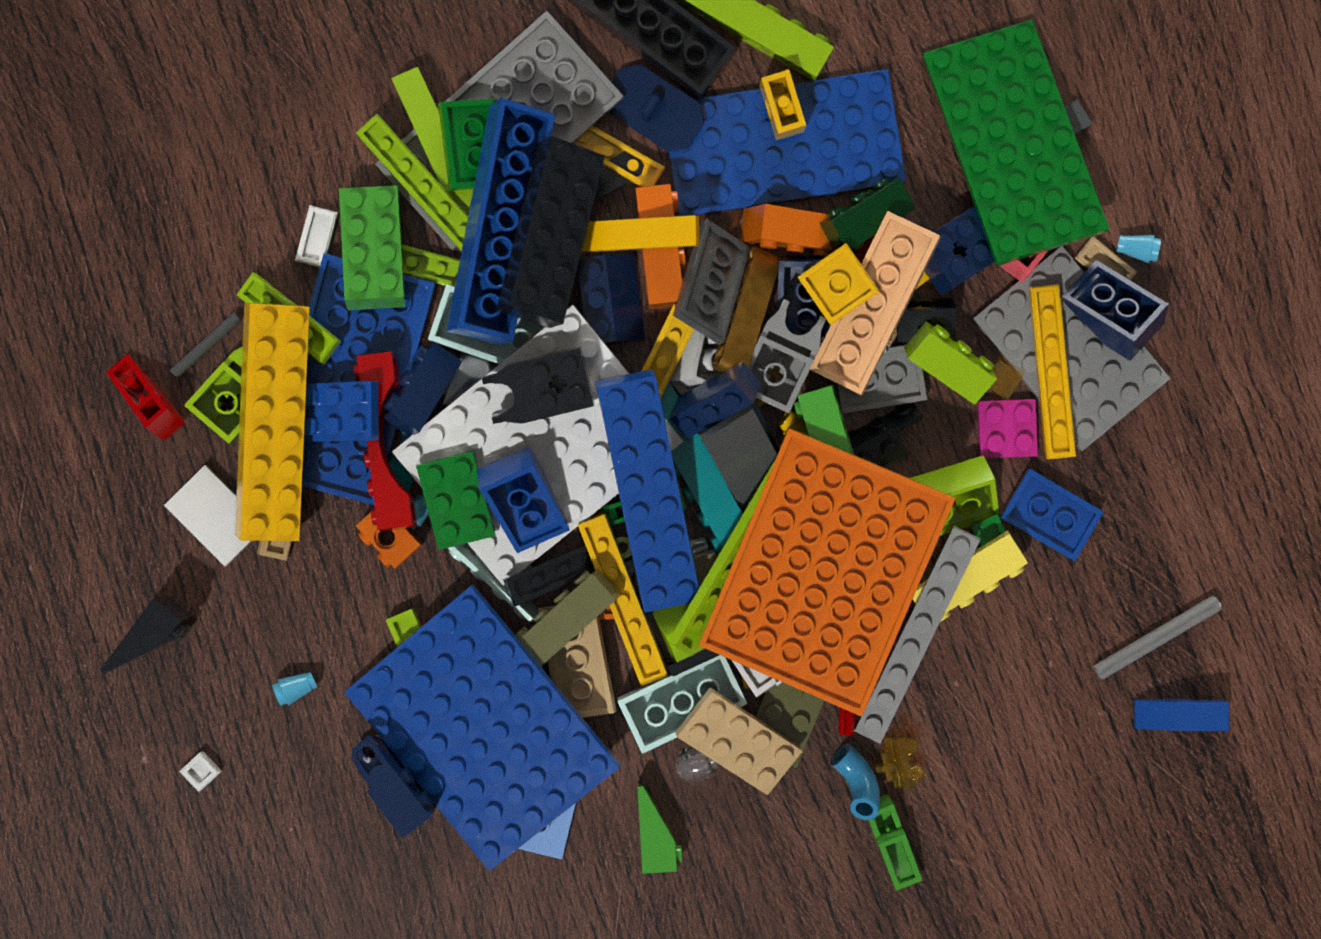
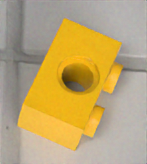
(782, 105)

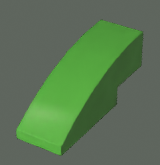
(894, 845)

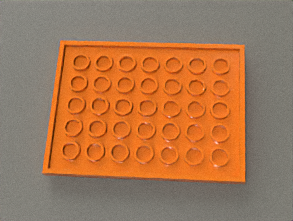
(826, 571)

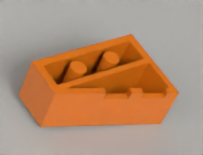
(785, 228)

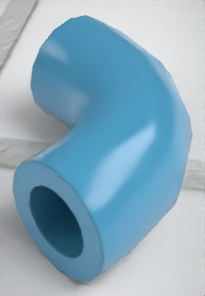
(861, 780)

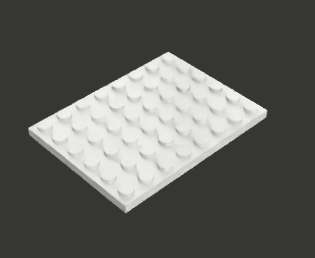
(567, 445)

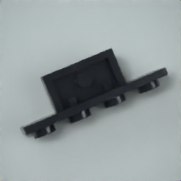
(880, 438)

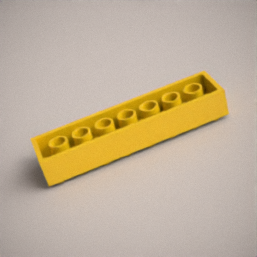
(271, 422)

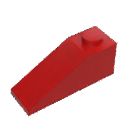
(145, 398)

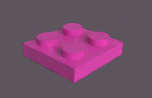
(1007, 428)

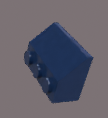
(611, 297)

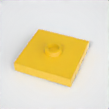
(838, 284)

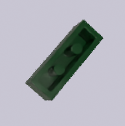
(865, 213)

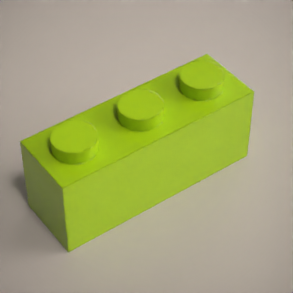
(951, 362)

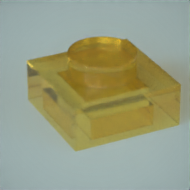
(1006, 380)

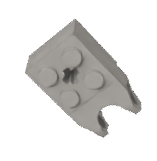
(788, 351)

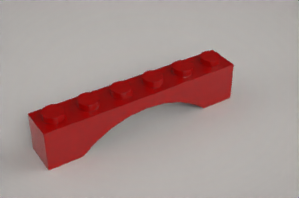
(392, 503)

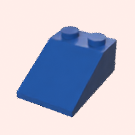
(522, 499)

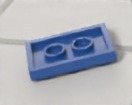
(341, 412)
(1051, 514)

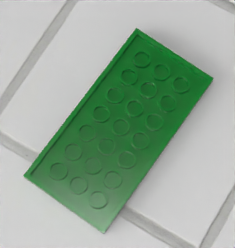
(1015, 143)

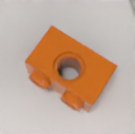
(395, 554)

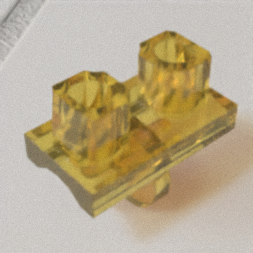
(897, 764)

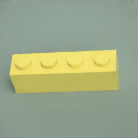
(987, 566)

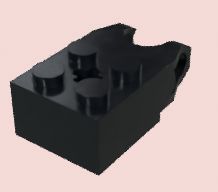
(533, 389)

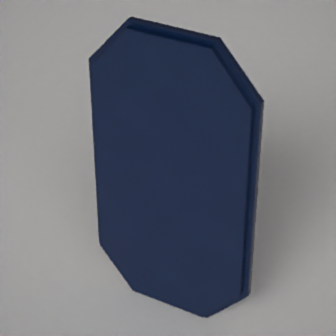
(656, 108)

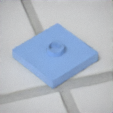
(553, 837)

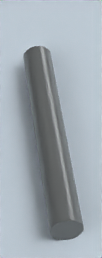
(205, 345)

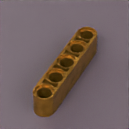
(748, 310)

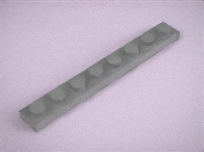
(917, 634)

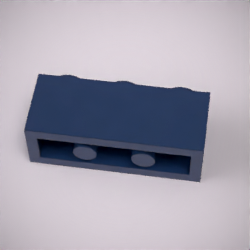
(420, 388)
(715, 400)

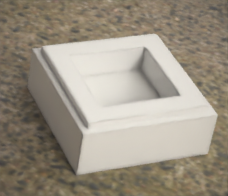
(200, 771)

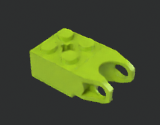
(207, 399)

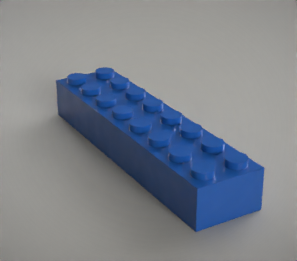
(493, 218)
(648, 489)

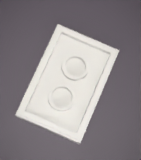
(209, 513)

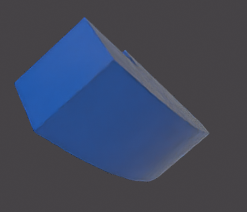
(1181, 714)

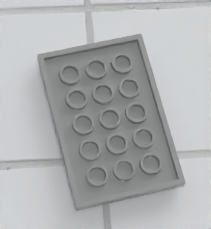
(1100, 380)

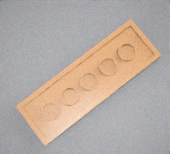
(861, 337)

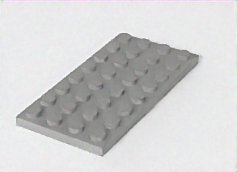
(539, 71)

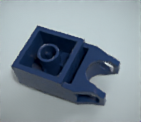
(959, 253)
(393, 786)

